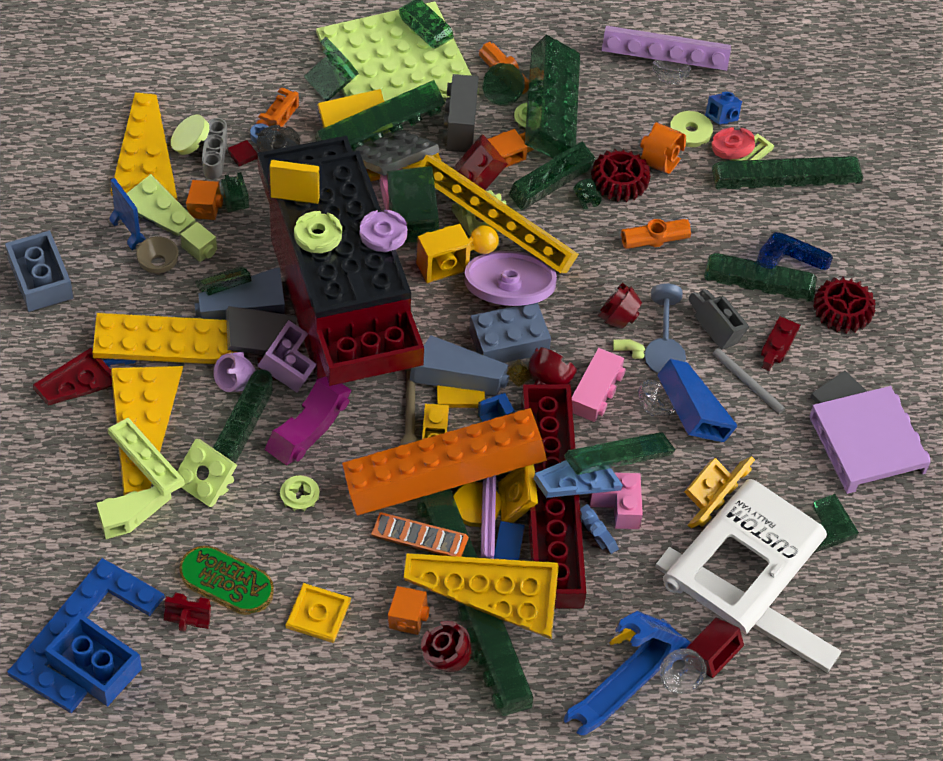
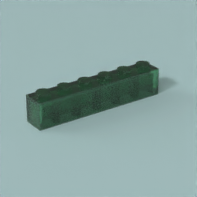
(387, 116)

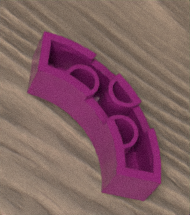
(297, 435)

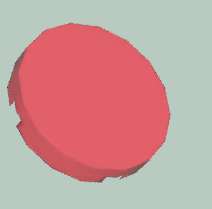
(733, 143)

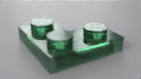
(835, 522)

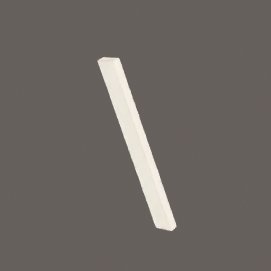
(770, 623)

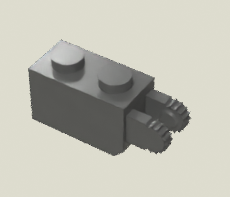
(718, 318)

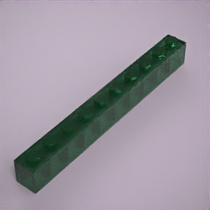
(487, 632)

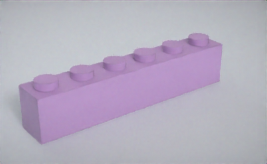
(666, 48)

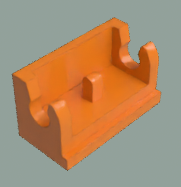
(281, 109)

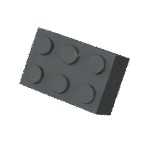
(461, 112)

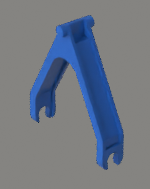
(657, 642)

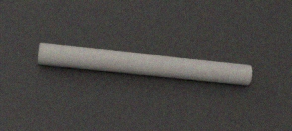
(748, 381)

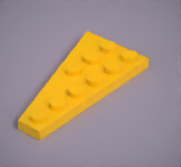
(144, 147)
(500, 587)

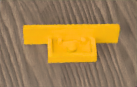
(712, 486)

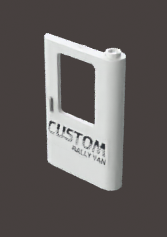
(766, 527)

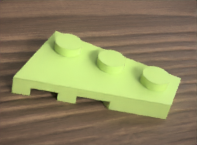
(160, 206)

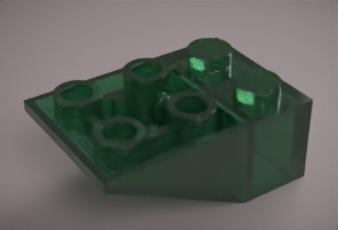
(414, 198)

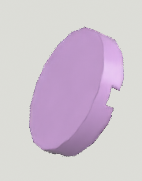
(383, 230)

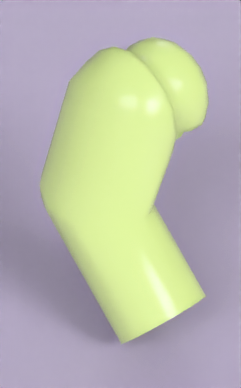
(629, 345)

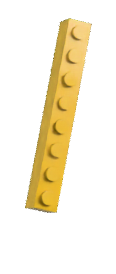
(500, 216)

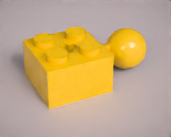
(448, 250)

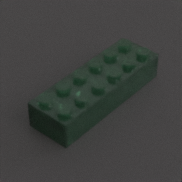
(552, 97)

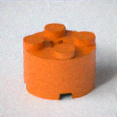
(663, 147)

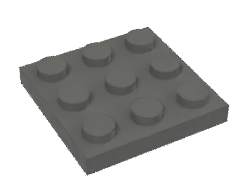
(396, 152)

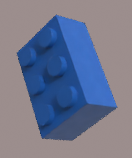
(93, 659)

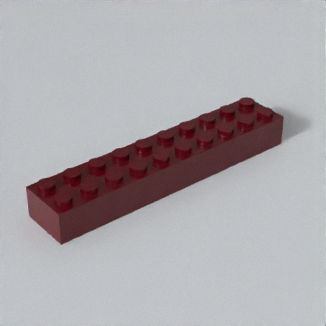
(556, 521)

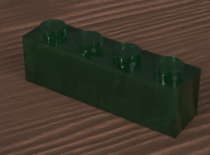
(551, 176)

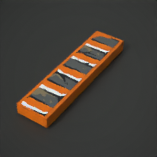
(419, 535)

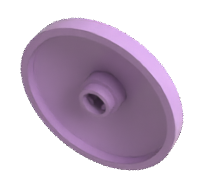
(510, 278)

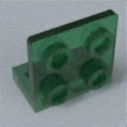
(331, 72)

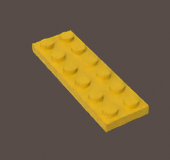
(160, 338)

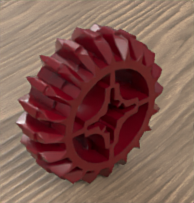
(621, 178)
(844, 304)

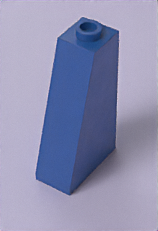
(695, 403)

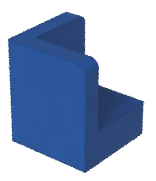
(494, 407)

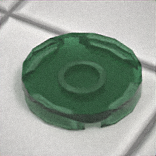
(503, 84)

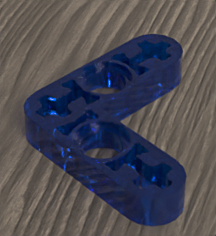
(782, 244)

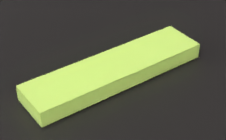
(146, 457)

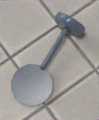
(663, 349)

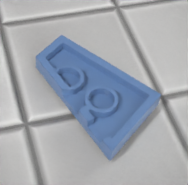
(563, 481)

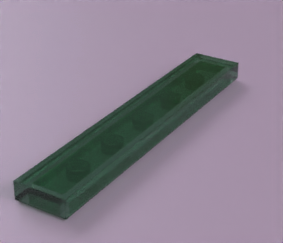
(619, 453)

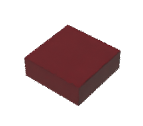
(242, 153)

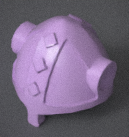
(233, 372)

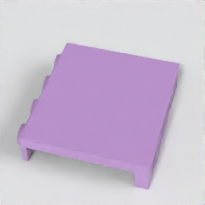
(868, 437)

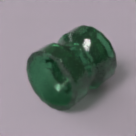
(587, 193)

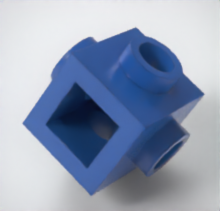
(723, 108)

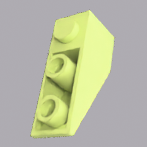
(127, 512)

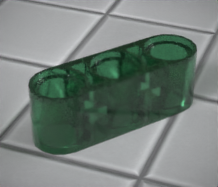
(426, 23)

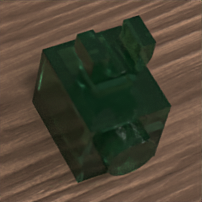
(234, 193)

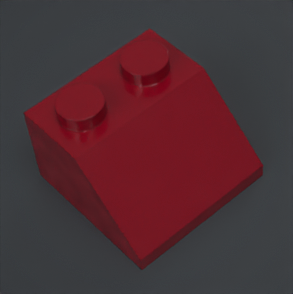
(481, 163)

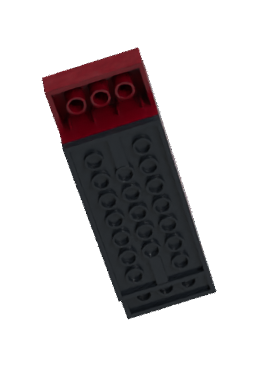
(350, 297)

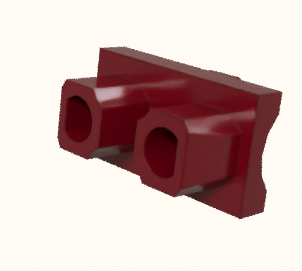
(187, 612)

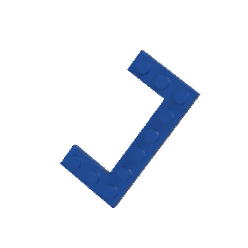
(32, 665)

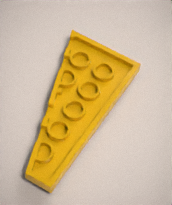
(147, 400)

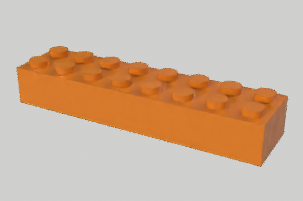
(444, 461)

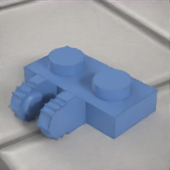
(597, 528)

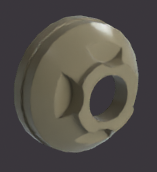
(157, 247)

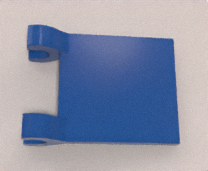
(127, 212)

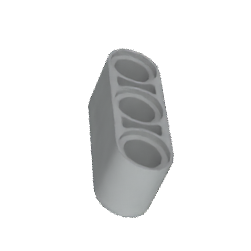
(214, 149)

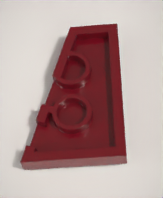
(74, 379)

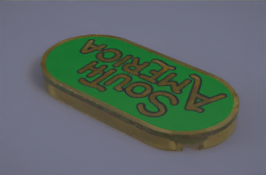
(226, 580)

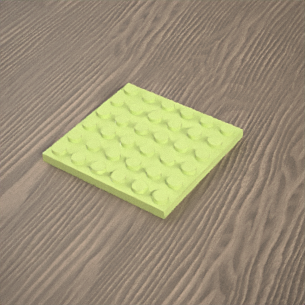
(393, 55)

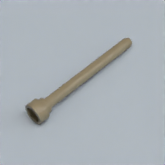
(409, 436)

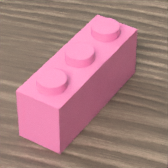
(598, 385)

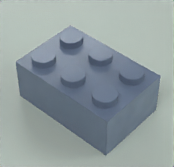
(39, 271)
(509, 332)

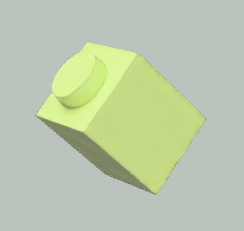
(198, 242)

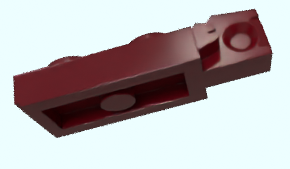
(779, 342)

